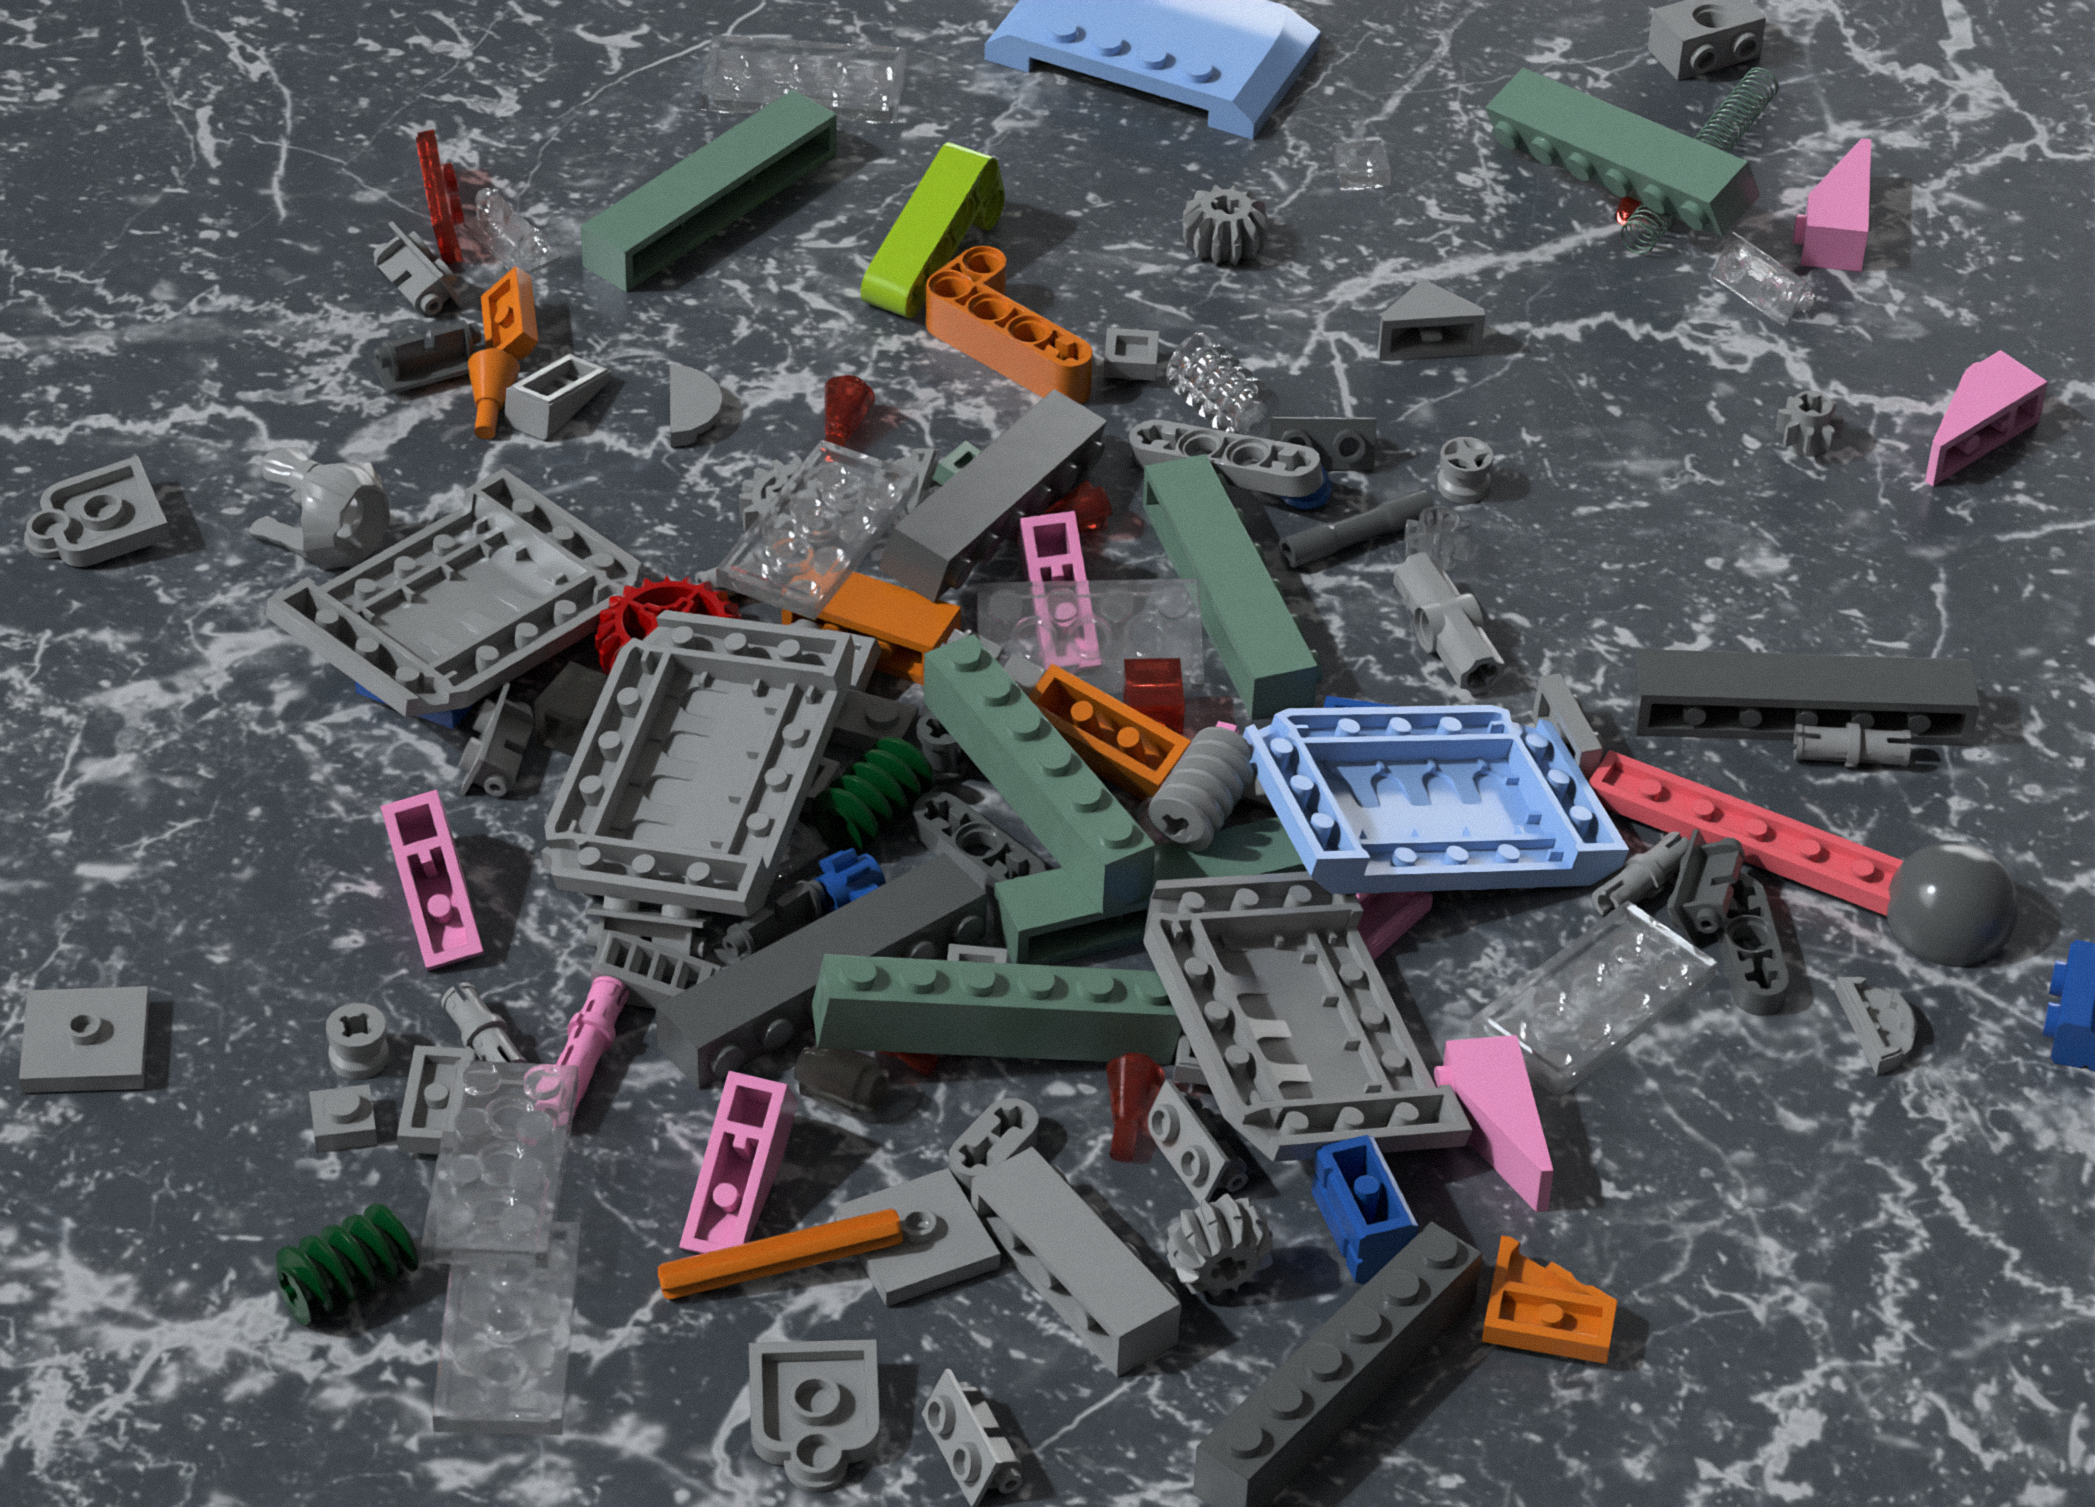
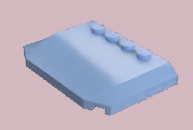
(1202, 53)
(1432, 800)

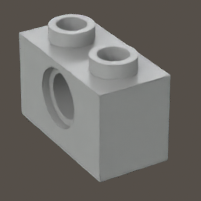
(1705, 35)

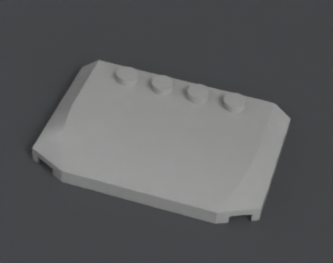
(462, 600)
(698, 762)
(1293, 1017)

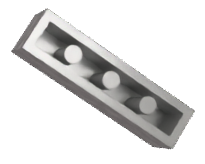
(1076, 1261)

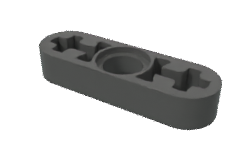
(967, 829)
(1743, 963)

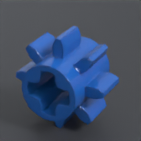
(848, 878)

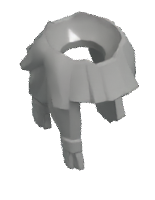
(331, 528)

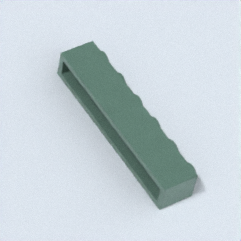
(1623, 152)
(708, 190)
(1238, 598)
(1039, 774)
(1052, 921)
(992, 1009)

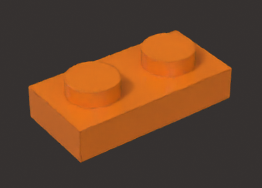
(510, 314)

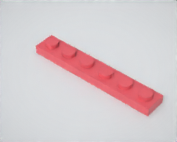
(1765, 836)

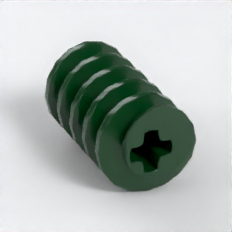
(872, 794)
(342, 1258)

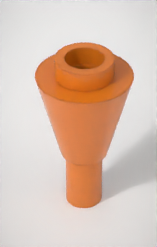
(490, 375)

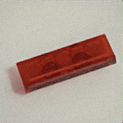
(444, 207)

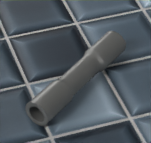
(1328, 538)

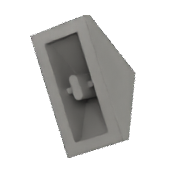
(1430, 325)

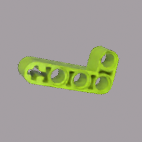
(953, 194)

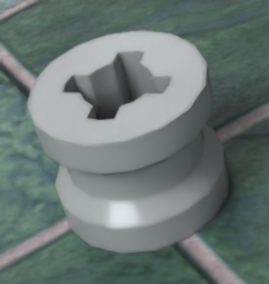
(1465, 470)
(357, 1041)

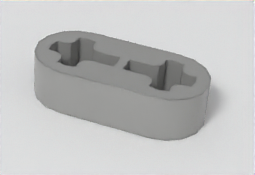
(984, 1139)

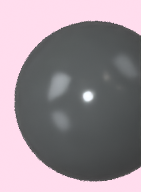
(1952, 904)

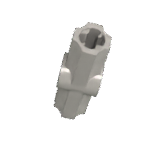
(1448, 623)

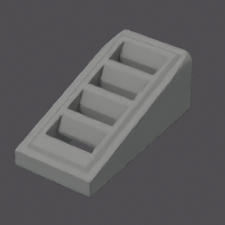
(548, 399)
(627, 955)

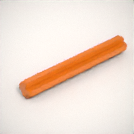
(780, 1254)

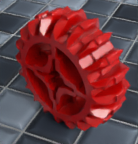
(637, 611)

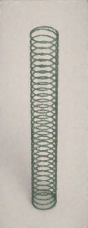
(1699, 135)

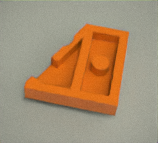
(1546, 1309)

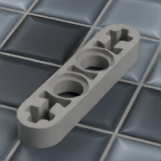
(1283, 467)

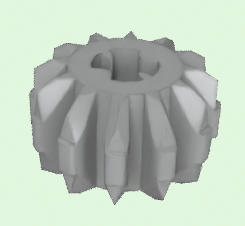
(1225, 225)
(1219, 1245)

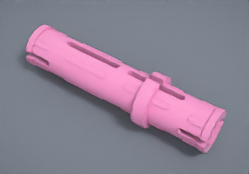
(593, 1029)

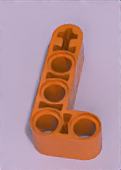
(974, 315)

